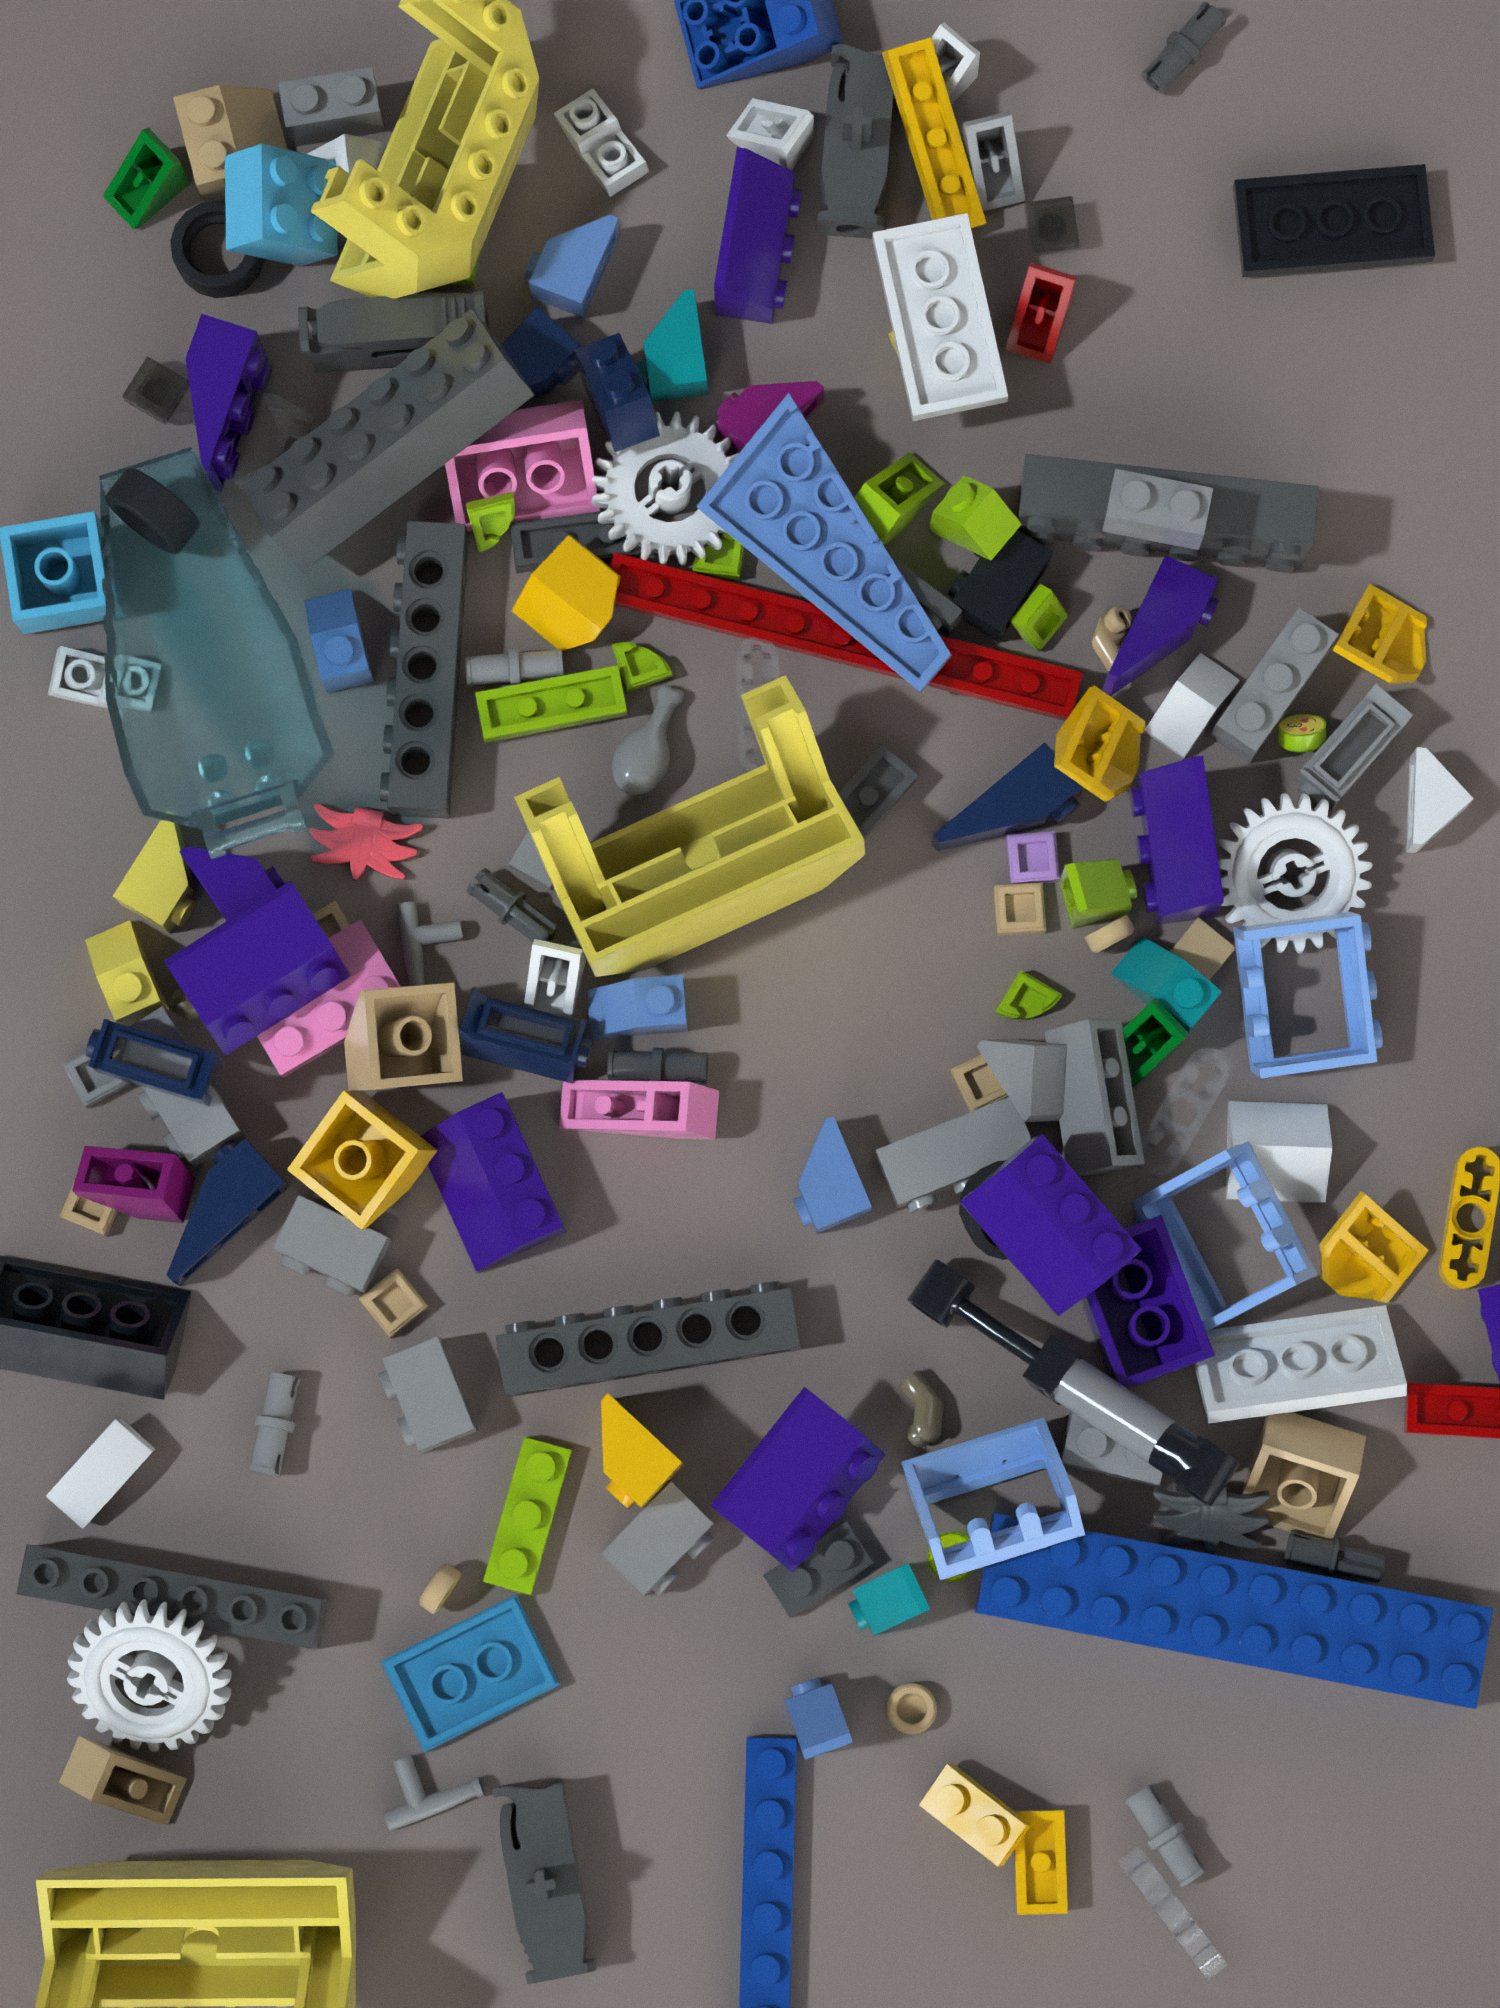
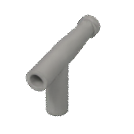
(415, 936)
(422, 1806)

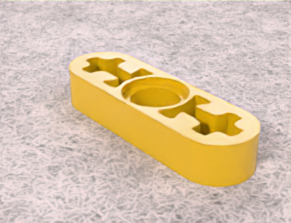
(1475, 1256)

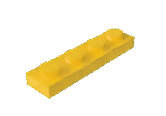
(933, 131)

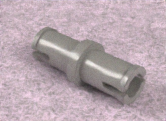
(513, 667)
(274, 1424)
(1166, 1836)

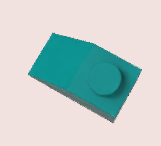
(675, 354)
(1159, 974)
(888, 1600)

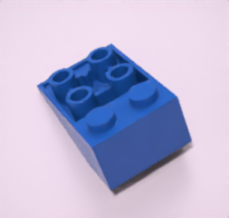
(754, 36)

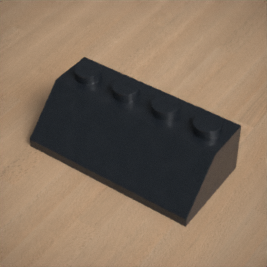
(90, 1327)

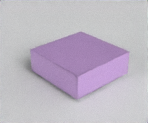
(1033, 858)

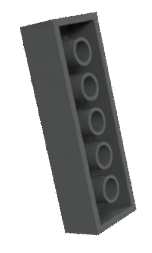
(386, 440)
(1244, 522)

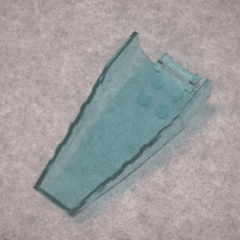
(205, 673)

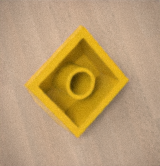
(361, 1158)
(633, 1457)

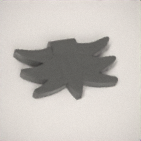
(1223, 1521)

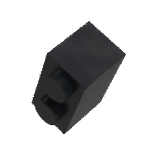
(1000, 586)

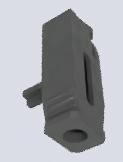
(855, 144)
(379, 328)
(545, 1881)

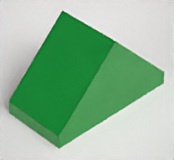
(145, 180)
(1151, 1040)

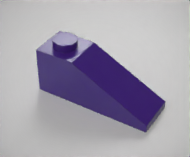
(1164, 622)

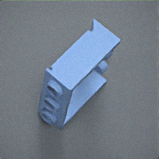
(1357, 990)
(1254, 1192)
(981, 1464)

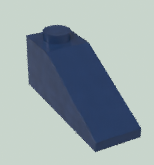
(542, 353)
(1016, 803)
(229, 1199)

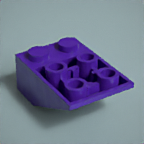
(224, 374)

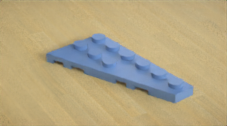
(807, 527)

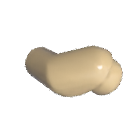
(1110, 634)

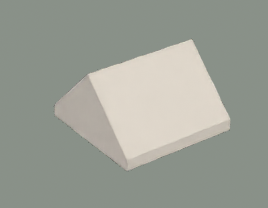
(1289, 1143)

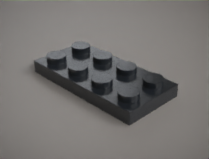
(1333, 220)

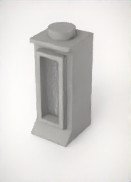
(1352, 747)

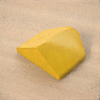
(569, 596)
(1384, 637)
(1100, 745)
(1368, 1253)

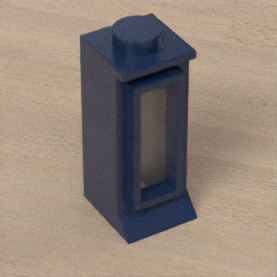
(524, 1038)
(153, 1061)

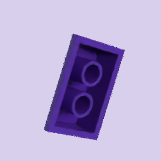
(756, 239)
(1177, 842)
(257, 968)
(491, 1183)
(1050, 1225)
(1147, 1313)
(798, 1480)

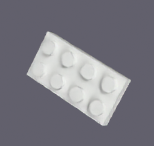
(940, 317)
(1300, 1365)

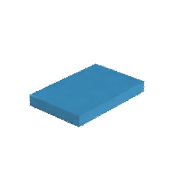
(470, 1673)

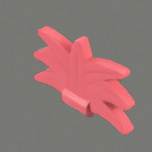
(363, 841)

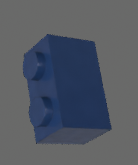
(617, 392)

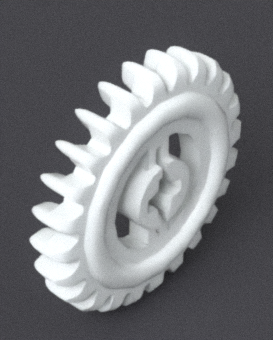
(633, 518)
(1337, 856)
(149, 1676)

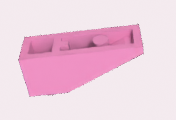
(640, 1108)

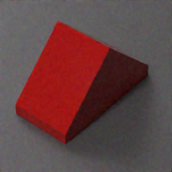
(1041, 312)

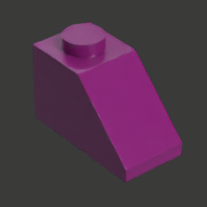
(745, 413)
(135, 1182)

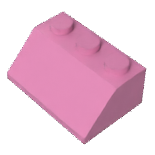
(534, 454)
(325, 1020)

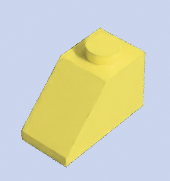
(159, 880)
(125, 974)

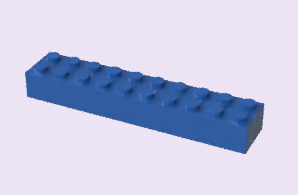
(1244, 1614)

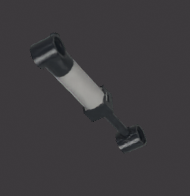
(1086, 1391)

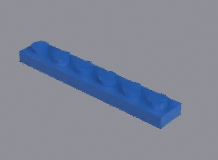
(768, 1872)

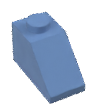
(573, 265)
(338, 641)
(638, 1007)
(830, 1183)
(817, 1718)

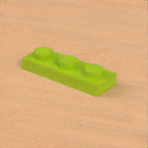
(551, 704)
(527, 1516)

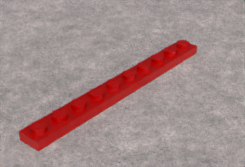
(809, 631)

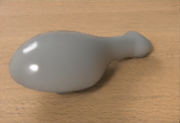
(645, 753)

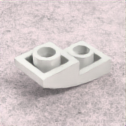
(601, 142)
(78, 677)
(100, 1472)

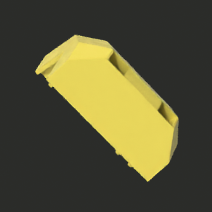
(447, 160)
(706, 858)
(198, 1934)

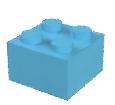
(271, 205)
(54, 572)

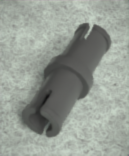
(1183, 47)
(657, 1066)

